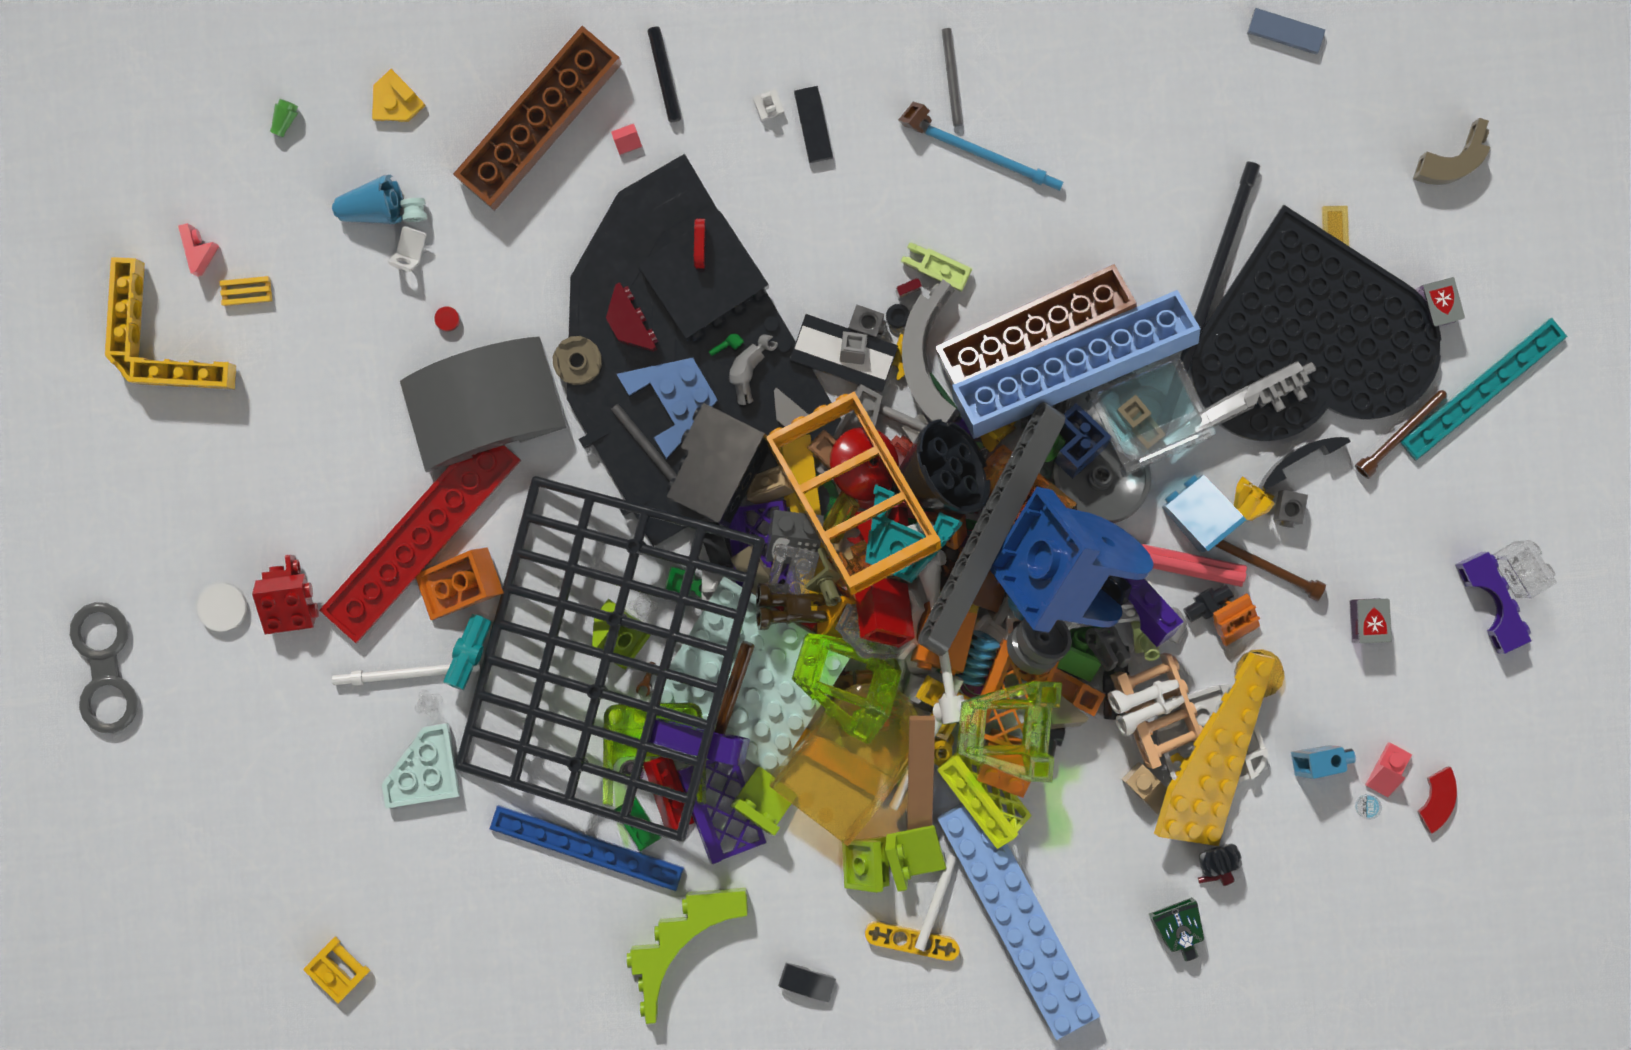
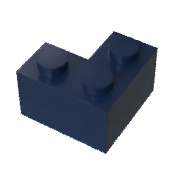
(1084, 438)

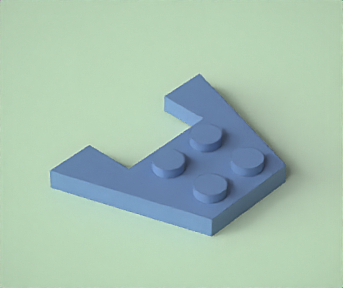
(681, 391)

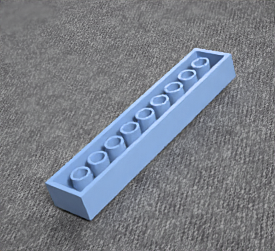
(1076, 363)
(1020, 924)

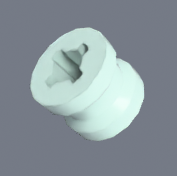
(413, 210)

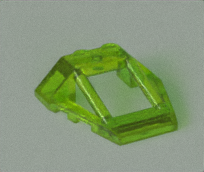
(879, 702)
(1036, 729)

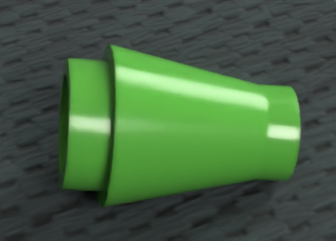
(283, 117)

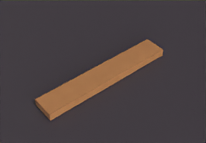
(920, 771)

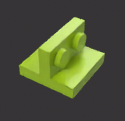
(866, 864)

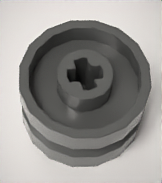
(1038, 650)

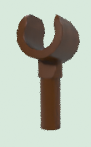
(646, 682)

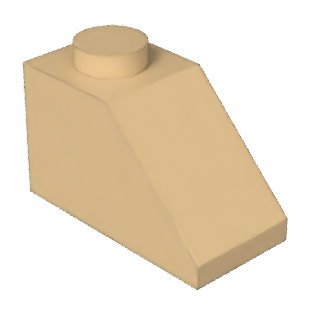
(1146, 786)

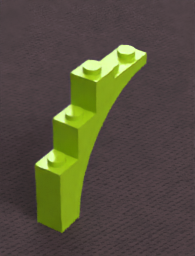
(652, 960)

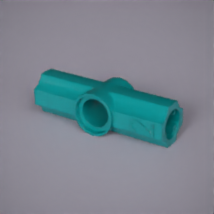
(467, 652)

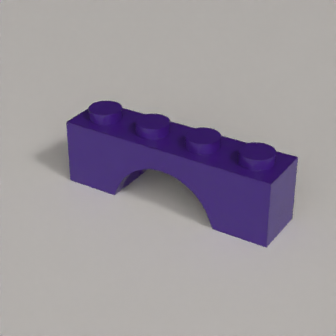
(1156, 617)
(1507, 629)

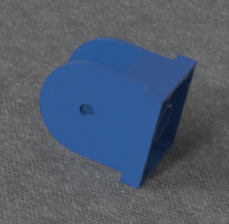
(1060, 561)

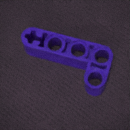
(687, 739)

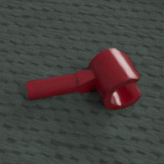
(1225, 879)

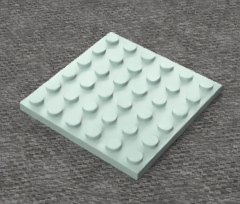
(769, 704)

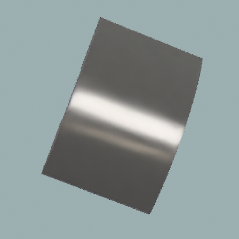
(482, 401)

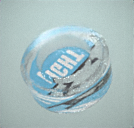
(1368, 806)

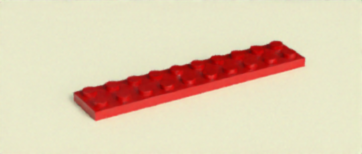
(416, 540)

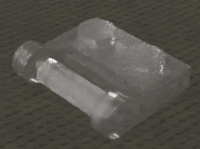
(800, 571)

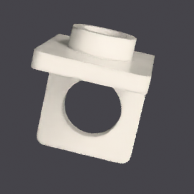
(409, 249)

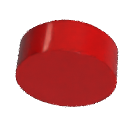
(447, 318)

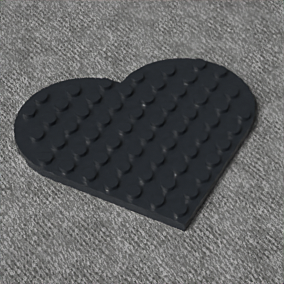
(1320, 304)

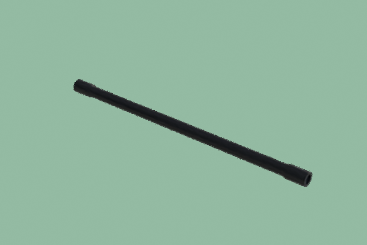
(1246, 184)

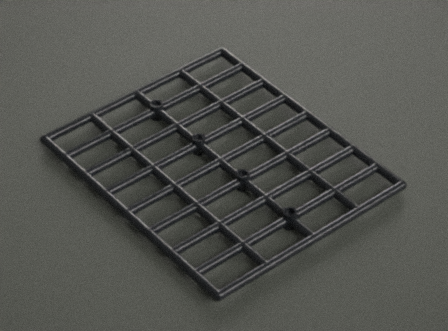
(598, 690)

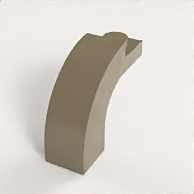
(1445, 170)

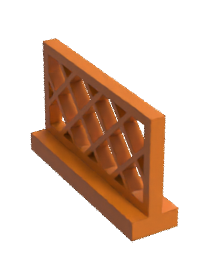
(995, 682)

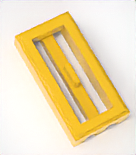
(245, 281)

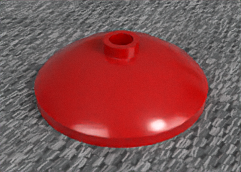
(861, 480)

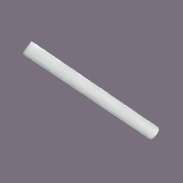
(936, 902)

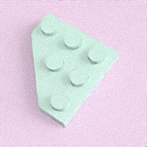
(424, 770)

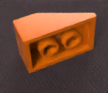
(459, 583)

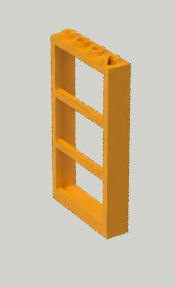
(821, 416)

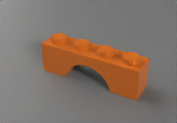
(1075, 691)

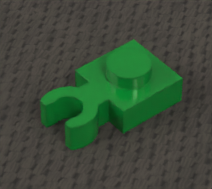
(675, 580)

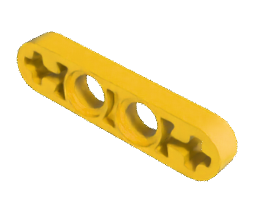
(912, 937)

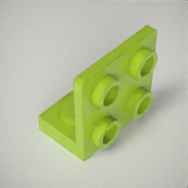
(761, 802)
(913, 854)

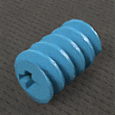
(979, 659)

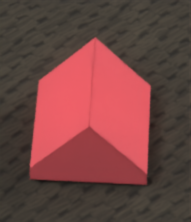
(626, 139)

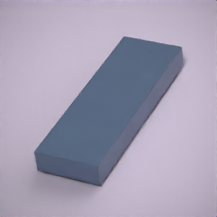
(1286, 31)

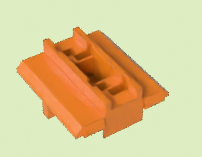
(1236, 619)

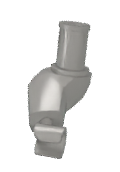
(743, 366)

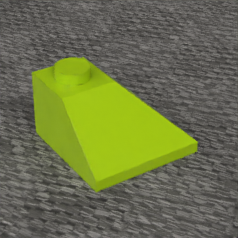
(628, 641)

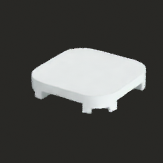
(1206, 702)

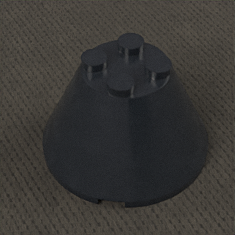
(946, 470)

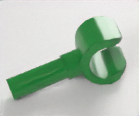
(733, 340)

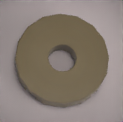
(584, 373)

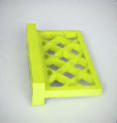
(981, 804)

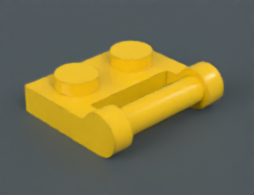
(330, 975)

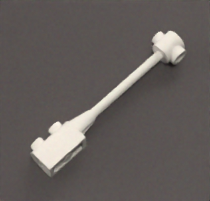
(948, 708)

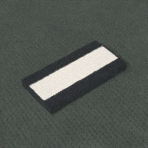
(820, 348)

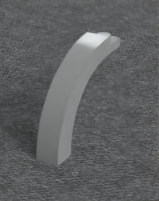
(915, 354)

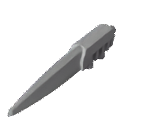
(1263, 391)

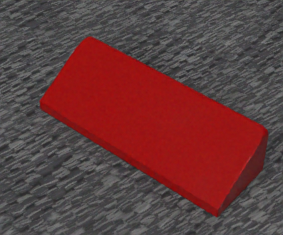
(663, 772)

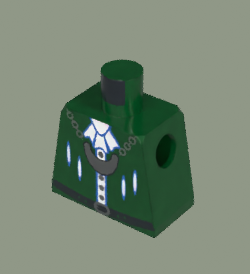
(1180, 927)

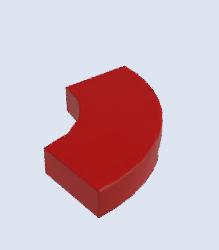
(1440, 800)

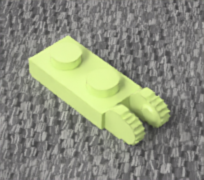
(938, 267)

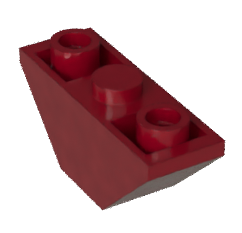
(627, 321)

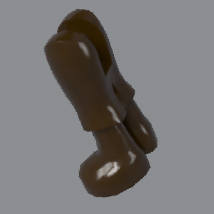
(795, 606)

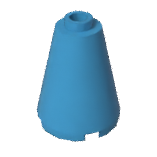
(371, 203)

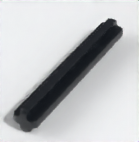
(664, 74)

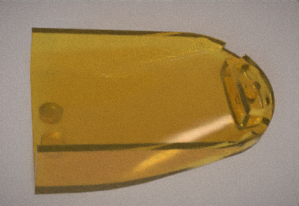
(840, 777)

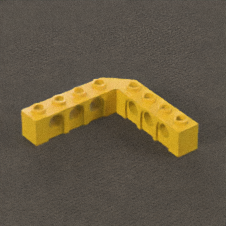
(124, 338)

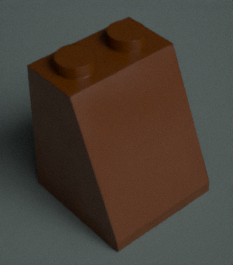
(991, 592)

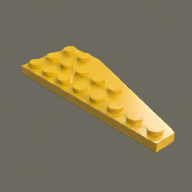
(1204, 790)

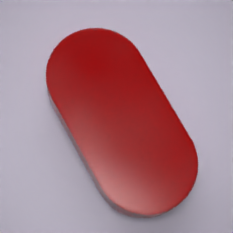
(699, 244)

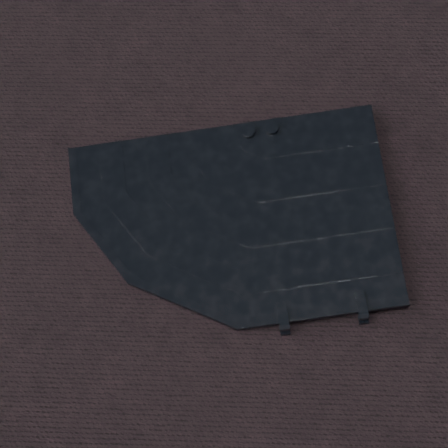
(635, 227)

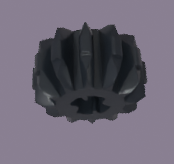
(1220, 860)

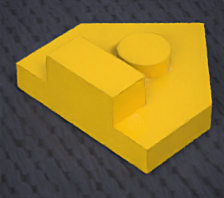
(394, 99)

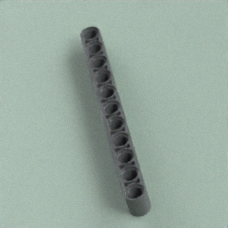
(991, 529)

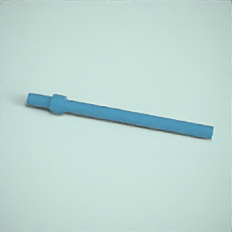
(1039, 176)

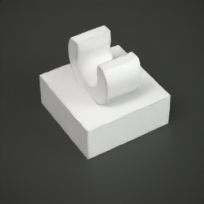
(768, 105)

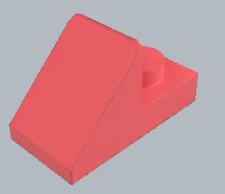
(197, 255)
(1388, 770)

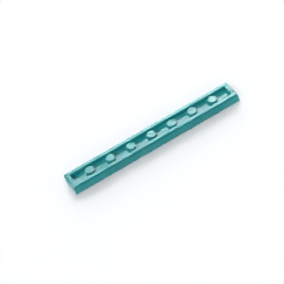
(1483, 389)

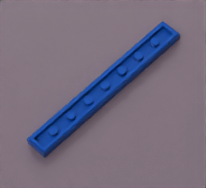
(586, 847)

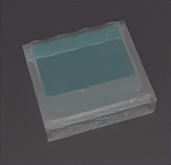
(1176, 417)

